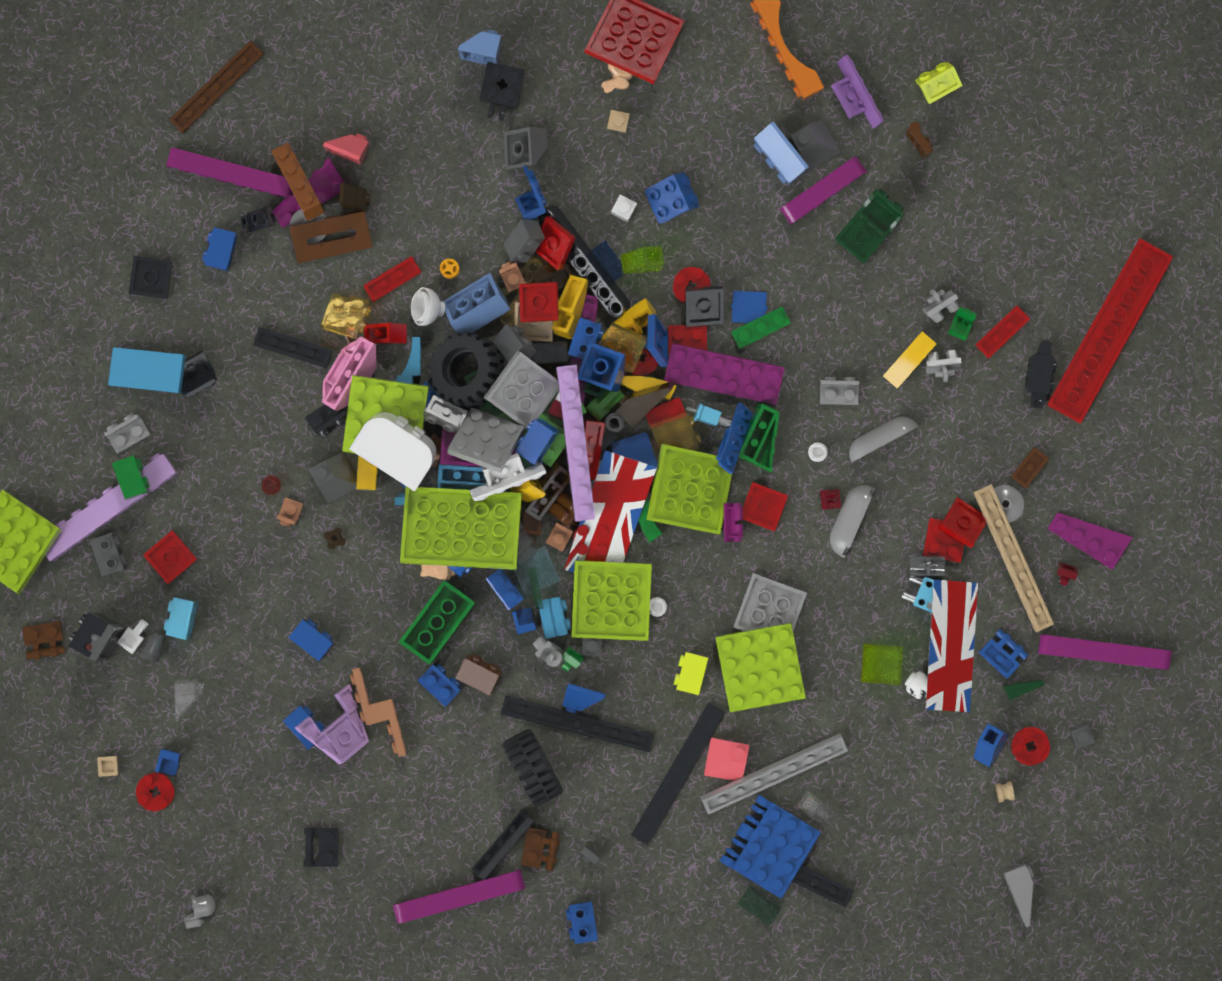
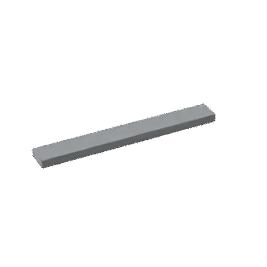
(774, 773)

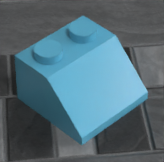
(181, 618)

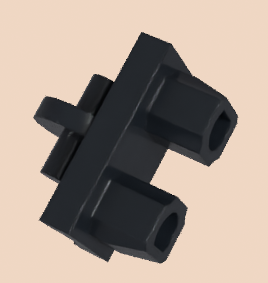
(258, 219)

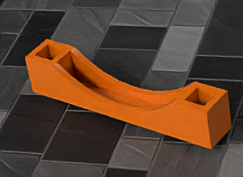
(805, 79)

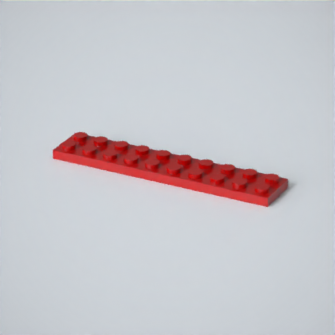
(1109, 331)

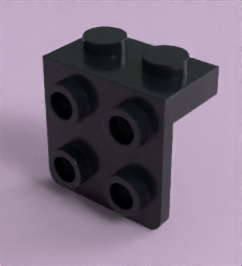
(197, 375)

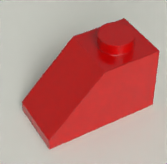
(386, 333)

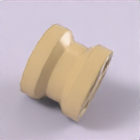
(1005, 791)

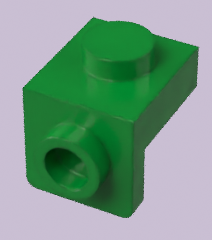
(962, 323)

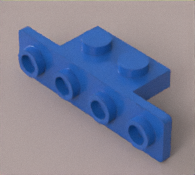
(734, 438)

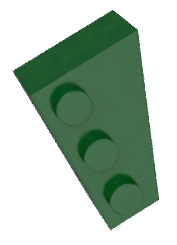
(760, 438)

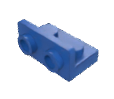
(439, 684)

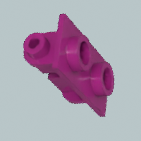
(732, 529)

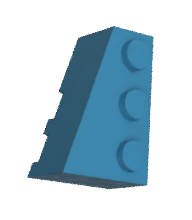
(460, 477)

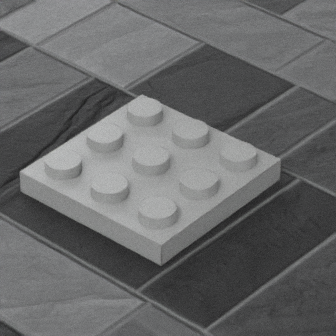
(522, 390)
(485, 440)
(769, 604)

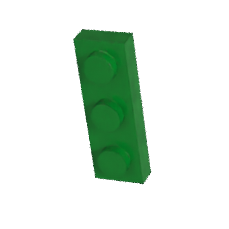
(760, 327)

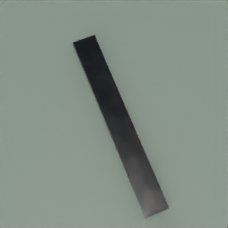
(577, 723)
(678, 773)

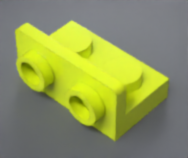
(939, 82)

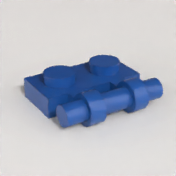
(999, 657)

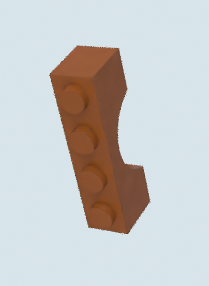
(297, 181)

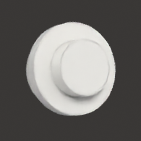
(817, 452)
(657, 607)

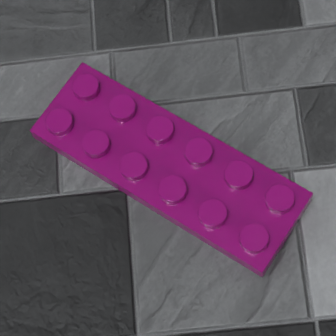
(724, 373)

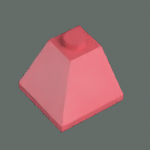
(349, 147)
(726, 759)

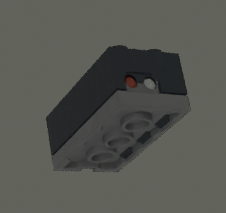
(96, 636)

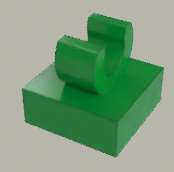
(571, 658)

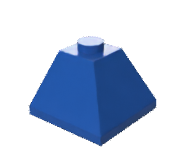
(602, 367)
(580, 698)

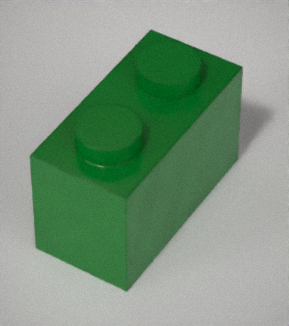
(130, 477)

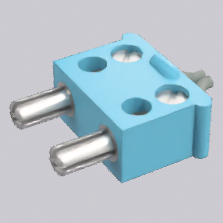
(708, 416)
(924, 593)

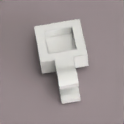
(132, 638)

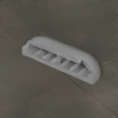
(880, 436)
(850, 518)

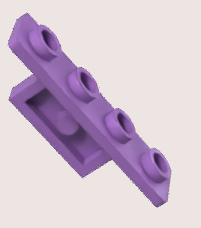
(854, 94)

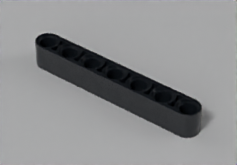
(592, 265)

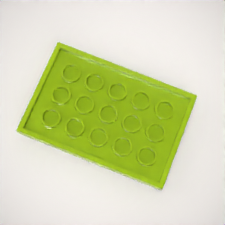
(456, 531)

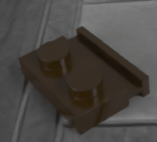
(549, 274)

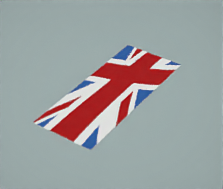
(617, 503)
(951, 646)

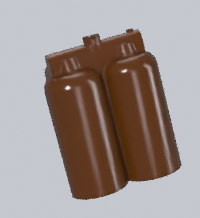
(563, 509)

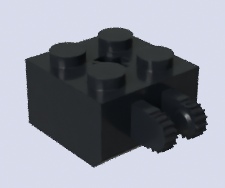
(491, 91)

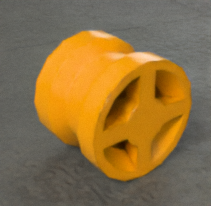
(447, 265)

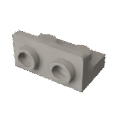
(839, 392)
(127, 433)

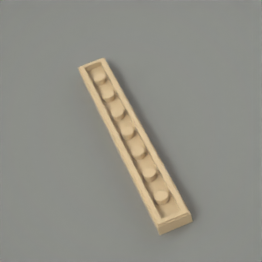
(1013, 558)

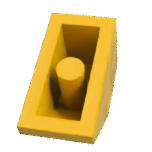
(530, 490)

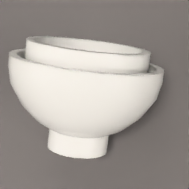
(426, 307)

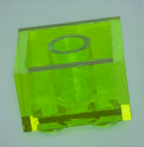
(881, 664)

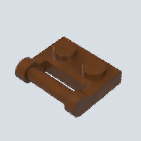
(922, 144)

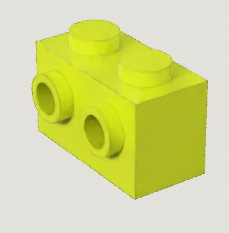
(691, 673)

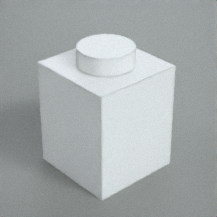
(624, 208)

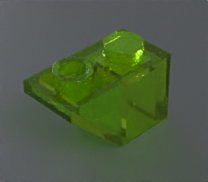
(642, 260)

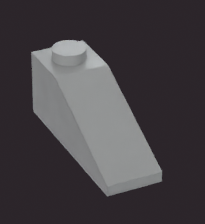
(1021, 887)

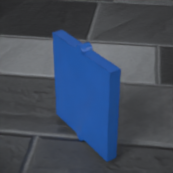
(748, 306)

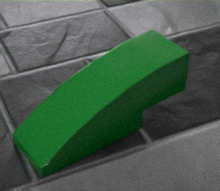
(648, 527)

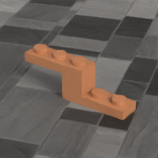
(378, 712)

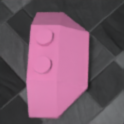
(354, 359)

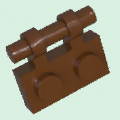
(41, 634)
(534, 847)

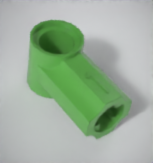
(600, 407)

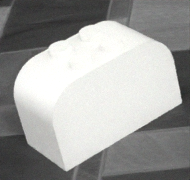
(396, 448)

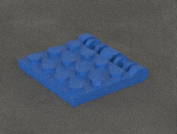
(773, 849)

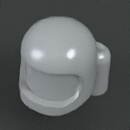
(202, 907)

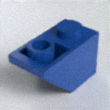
(990, 744)

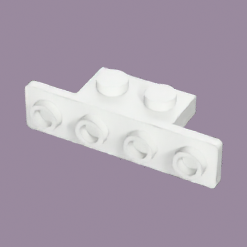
(511, 475)

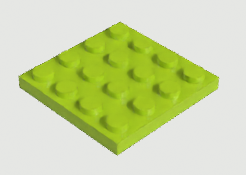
(377, 395)
(689, 490)
(23, 541)
(611, 600)
(760, 667)

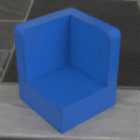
(524, 620)
(168, 762)

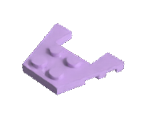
(343, 735)

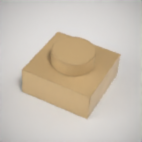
(618, 121)
(108, 766)

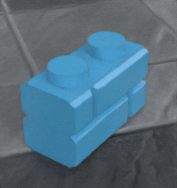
(553, 617)

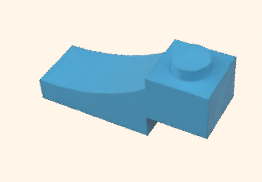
(413, 366)

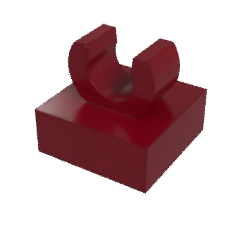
(830, 499)
(1066, 572)

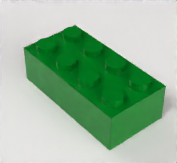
(437, 622)

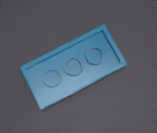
(146, 370)

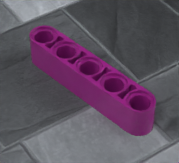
(823, 190)

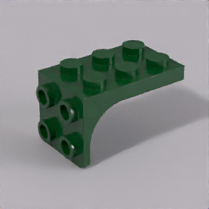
(870, 225)

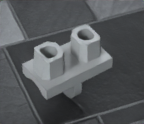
(938, 302)
(943, 367)
(548, 652)

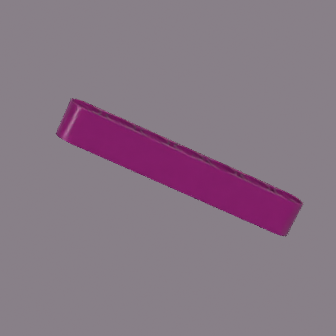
(228, 172)
(1105, 652)
(459, 896)

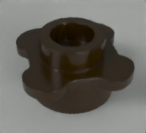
(333, 543)

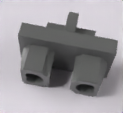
(927, 566)

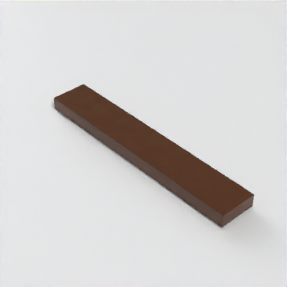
(216, 87)

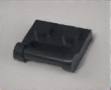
(327, 847)

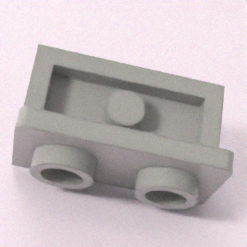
(444, 414)

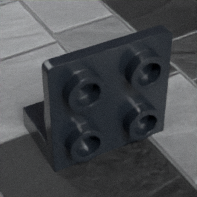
(324, 419)

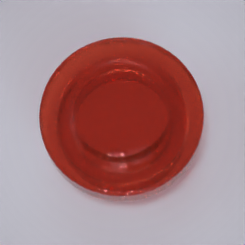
(271, 485)

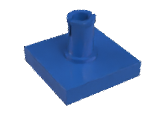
(657, 340)

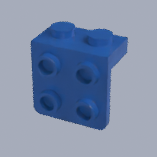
(671, 197)
(531, 203)
(636, 448)

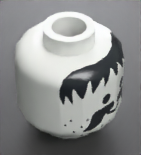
(917, 685)

